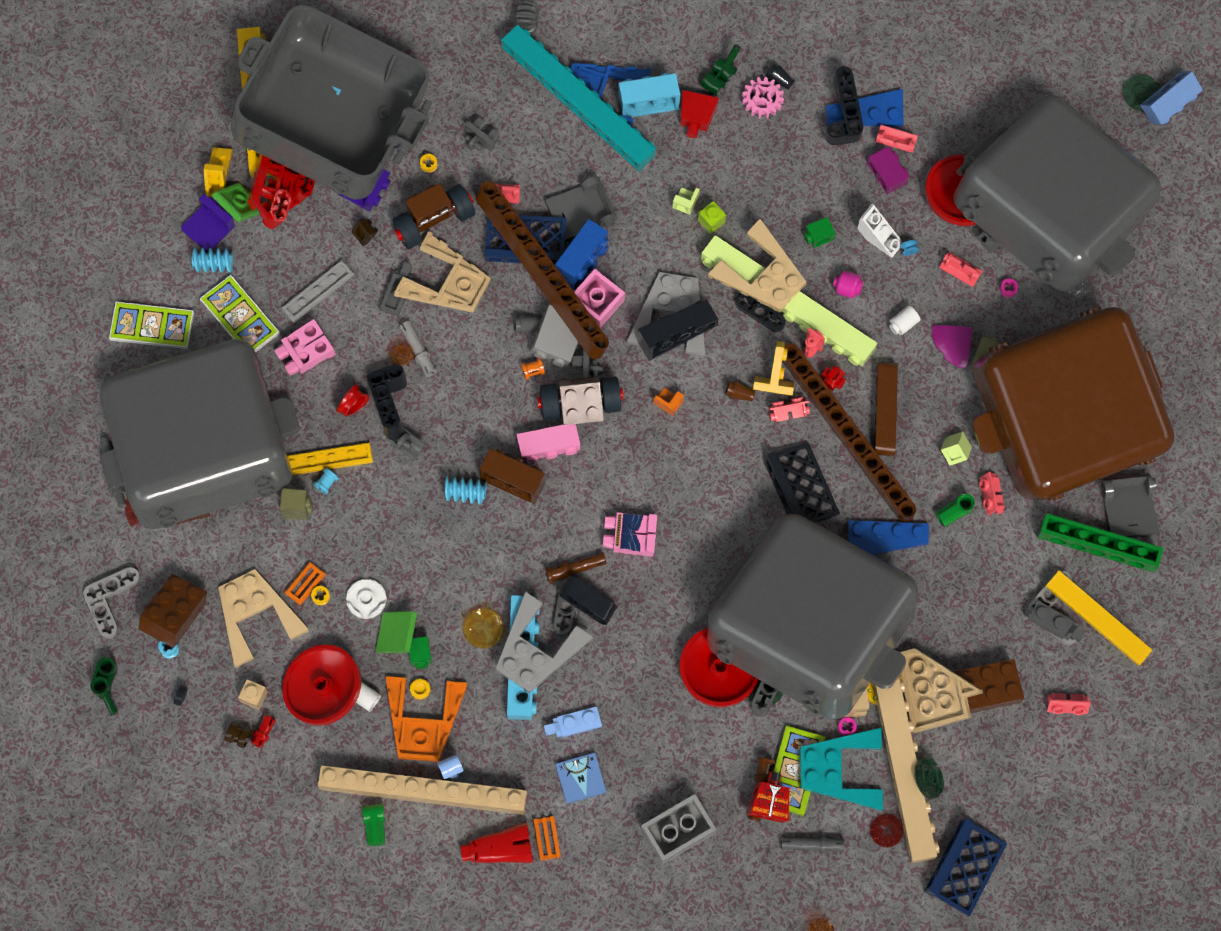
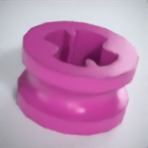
(1009, 293)
(847, 720)

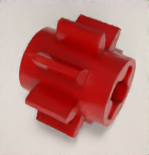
(833, 378)

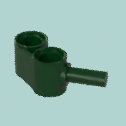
(721, 73)
(106, 678)

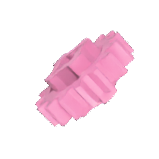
(761, 105)

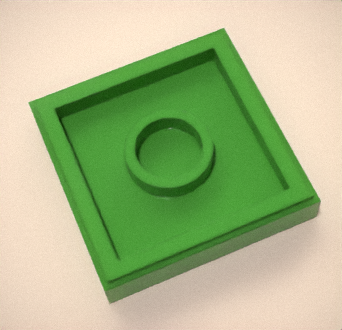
(234, 201)
(396, 632)

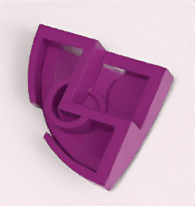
(953, 343)

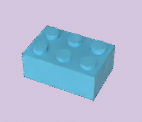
(649, 95)

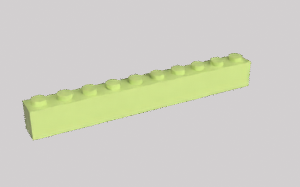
(801, 309)

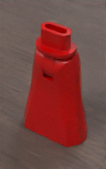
(507, 845)

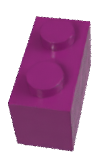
(888, 170)

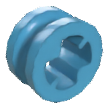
(909, 247)

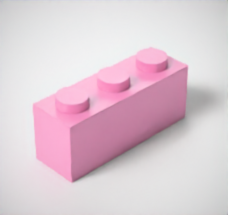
(548, 442)

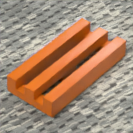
(294, 597)
(544, 820)

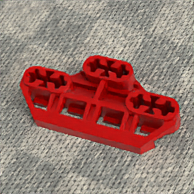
(281, 190)

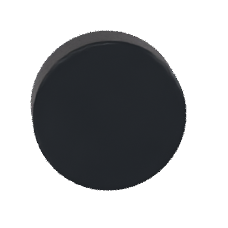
(180, 695)

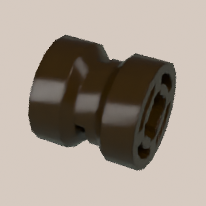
(237, 735)

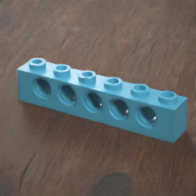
(515, 708)

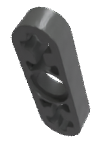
(557, 621)

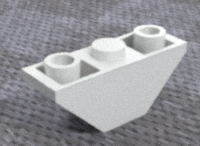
(878, 231)

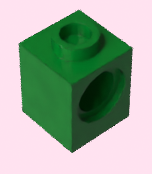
(819, 233)
(420, 653)

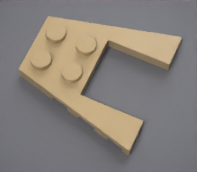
(776, 284)
(460, 290)
(247, 597)

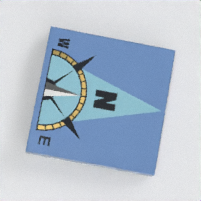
(580, 778)

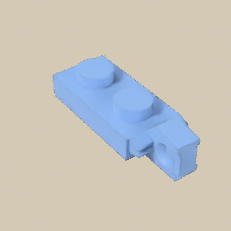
(574, 723)

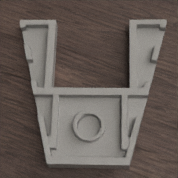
(670, 295)
(526, 663)

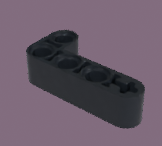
(846, 104)
(382, 384)

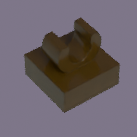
(364, 231)

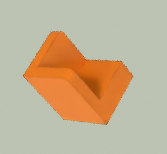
(668, 401)

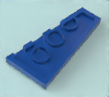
(875, 110)
(887, 536)

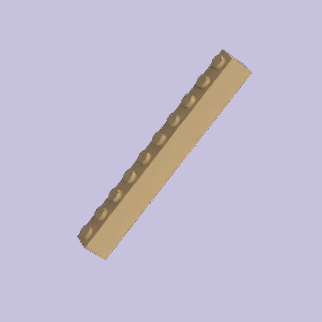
(902, 762)
(422, 790)

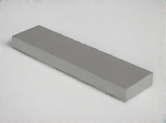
(317, 291)

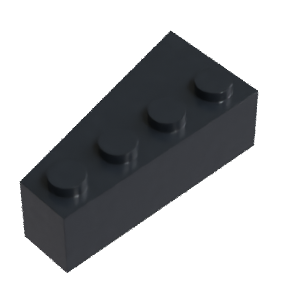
(676, 329)

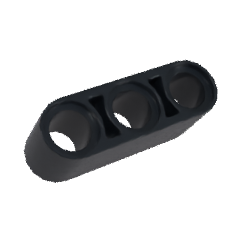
(587, 600)

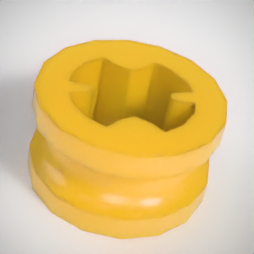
(433, 160)
(314, 594)

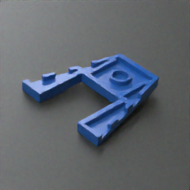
(597, 77)

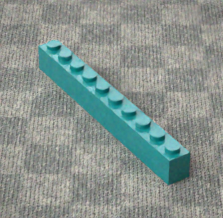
(578, 98)

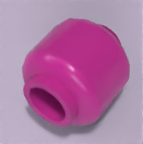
(848, 284)

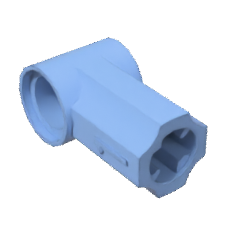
(450, 768)

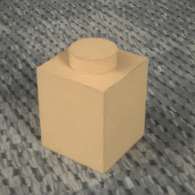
(253, 694)

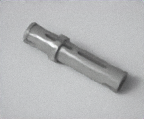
(421, 355)

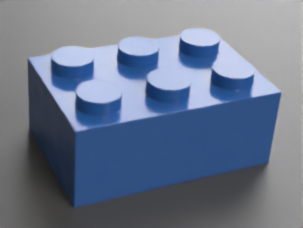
(583, 253)

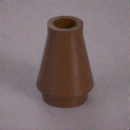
(738, 391)

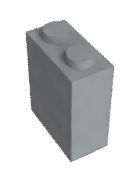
(554, 339)

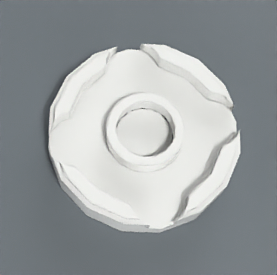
(367, 604)

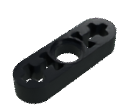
(775, 315)

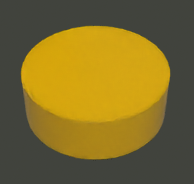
(420, 689)

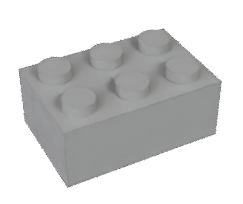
(678, 829)

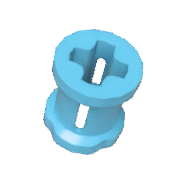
(325, 481)
(170, 653)

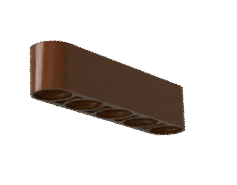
(886, 408)

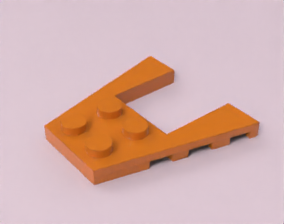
(420, 737)

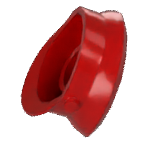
(352, 401)

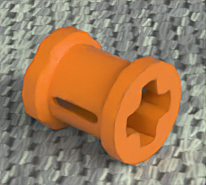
(532, 368)

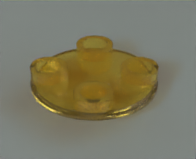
(483, 628)

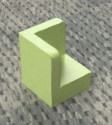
(686, 200)
(956, 448)

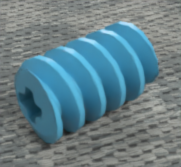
(212, 260)
(465, 490)

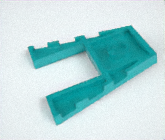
(823, 768)

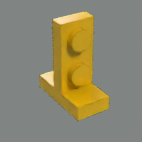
(217, 170)
(774, 384)

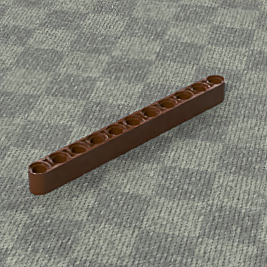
(542, 270)
(849, 442)

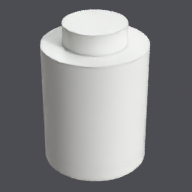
(904, 320)
(368, 697)

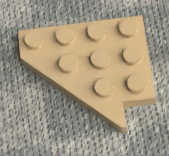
(934, 692)

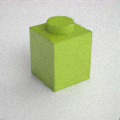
(712, 217)

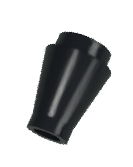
(780, 76)

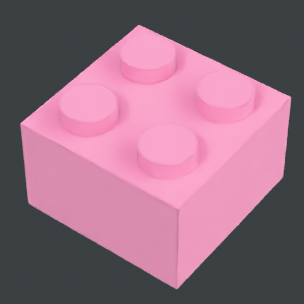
(600, 297)

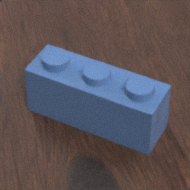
(1171, 97)

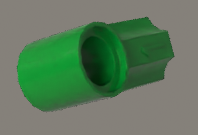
(954, 511)
(374, 819)

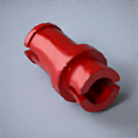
(263, 731)

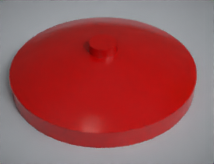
(941, 187)
(711, 679)
(321, 685)

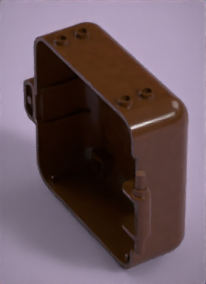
(1072, 404)

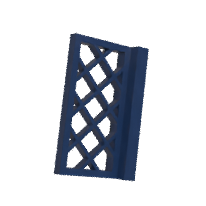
(506, 254)
(948, 861)

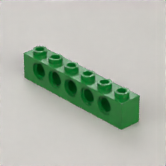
(1100, 543)

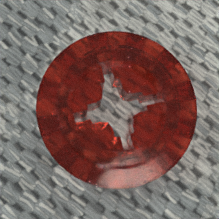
(888, 840)

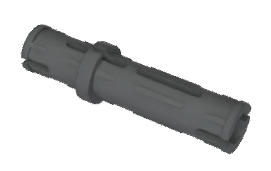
(813, 844)

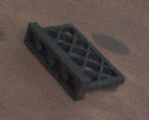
(784, 487)

